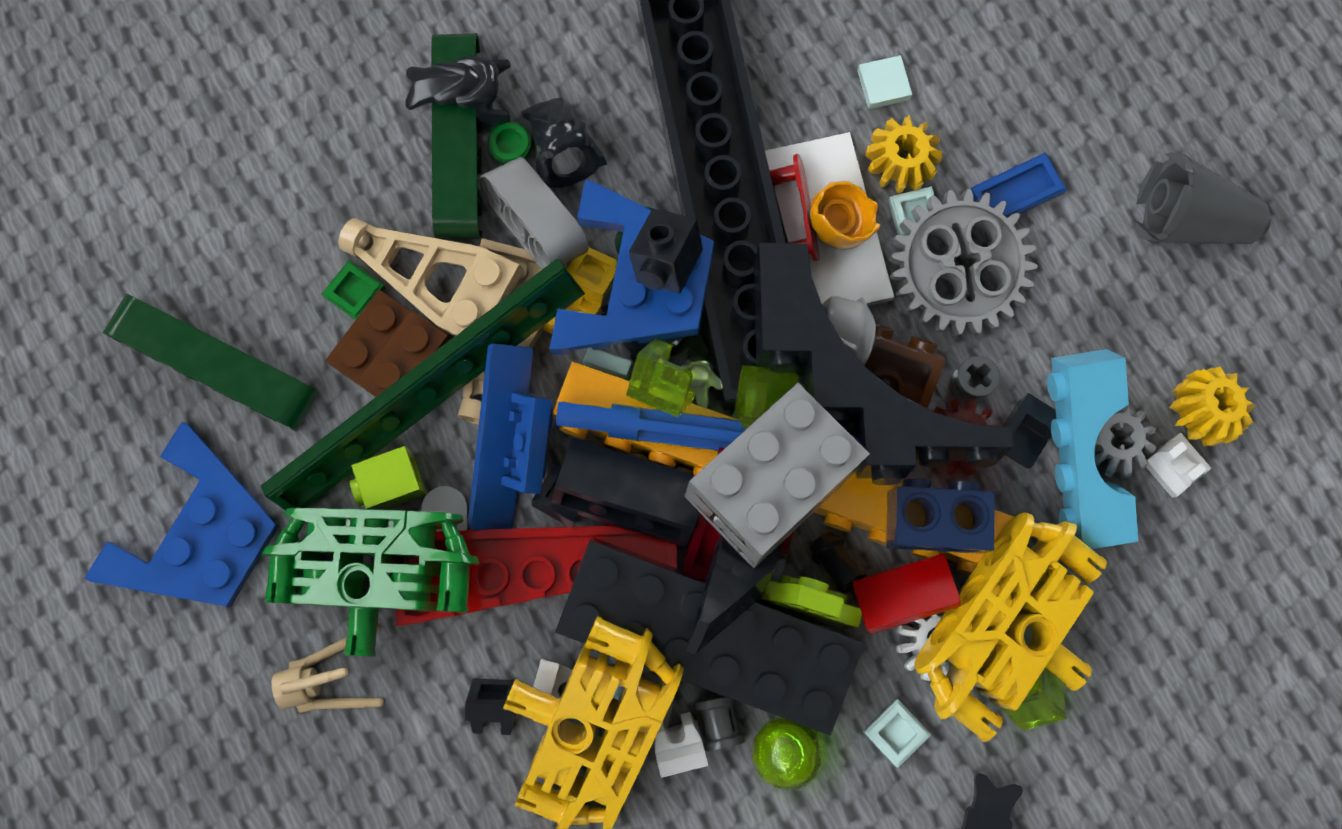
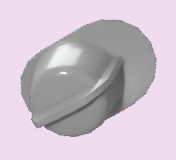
(853, 324)

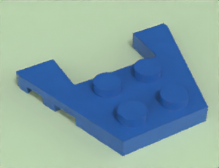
(633, 308)
(210, 542)

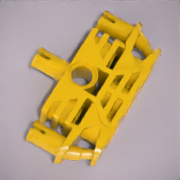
(998, 602)
(588, 697)

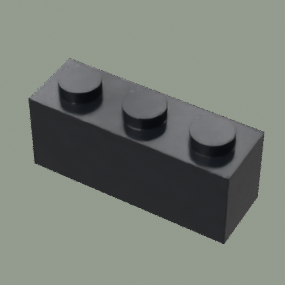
(626, 491)

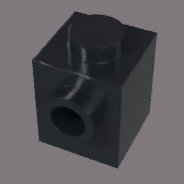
(666, 250)

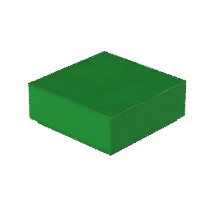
(352, 289)

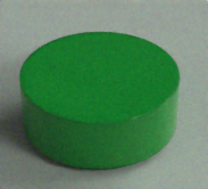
(509, 142)

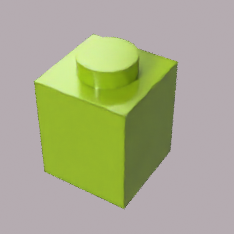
(387, 480)

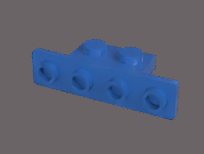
(509, 438)

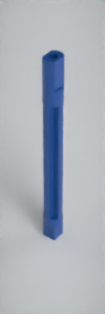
(652, 425)

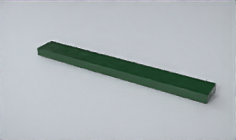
(422, 388)

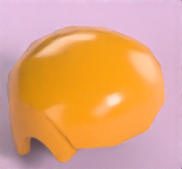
(843, 215)

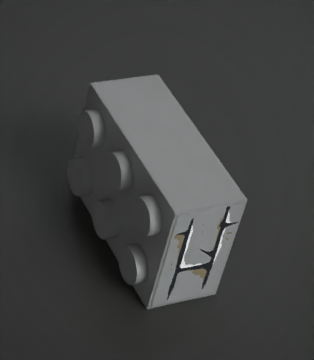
(775, 474)

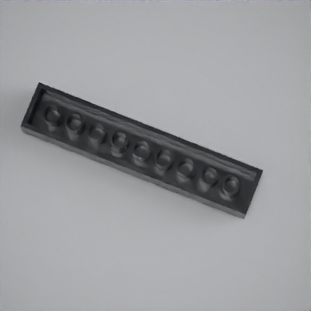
(715, 164)

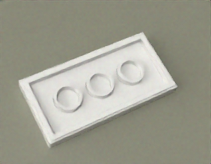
(839, 271)

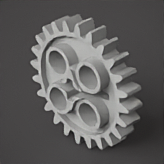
(1002, 257)

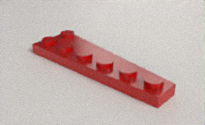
(530, 564)

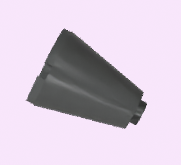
(1197, 206)

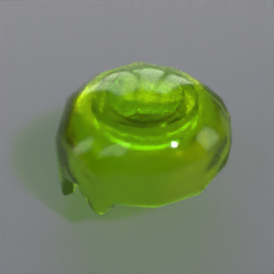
(788, 754)

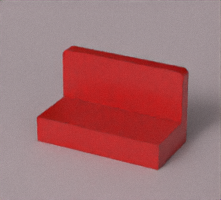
(906, 593)

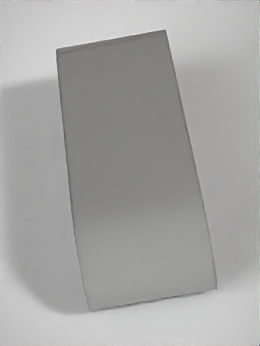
(533, 213)

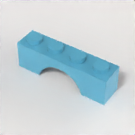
(1086, 395)

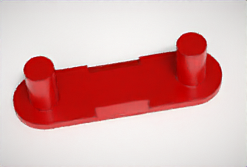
(797, 173)

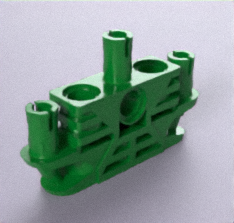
(393, 585)

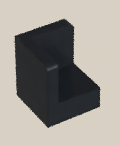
(1030, 429)

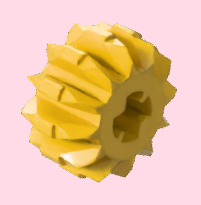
(915, 167)
(1212, 406)

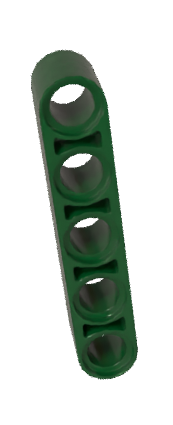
(455, 152)
(211, 362)

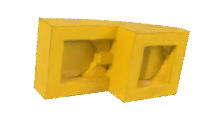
(595, 276)

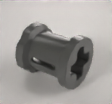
(985, 369)
(719, 723)

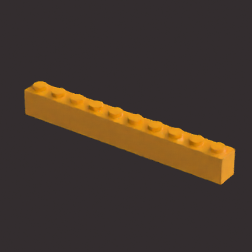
(854, 504)

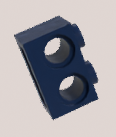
(940, 528)

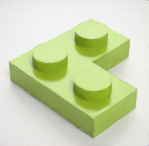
(812, 599)

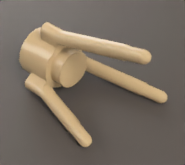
(301, 684)

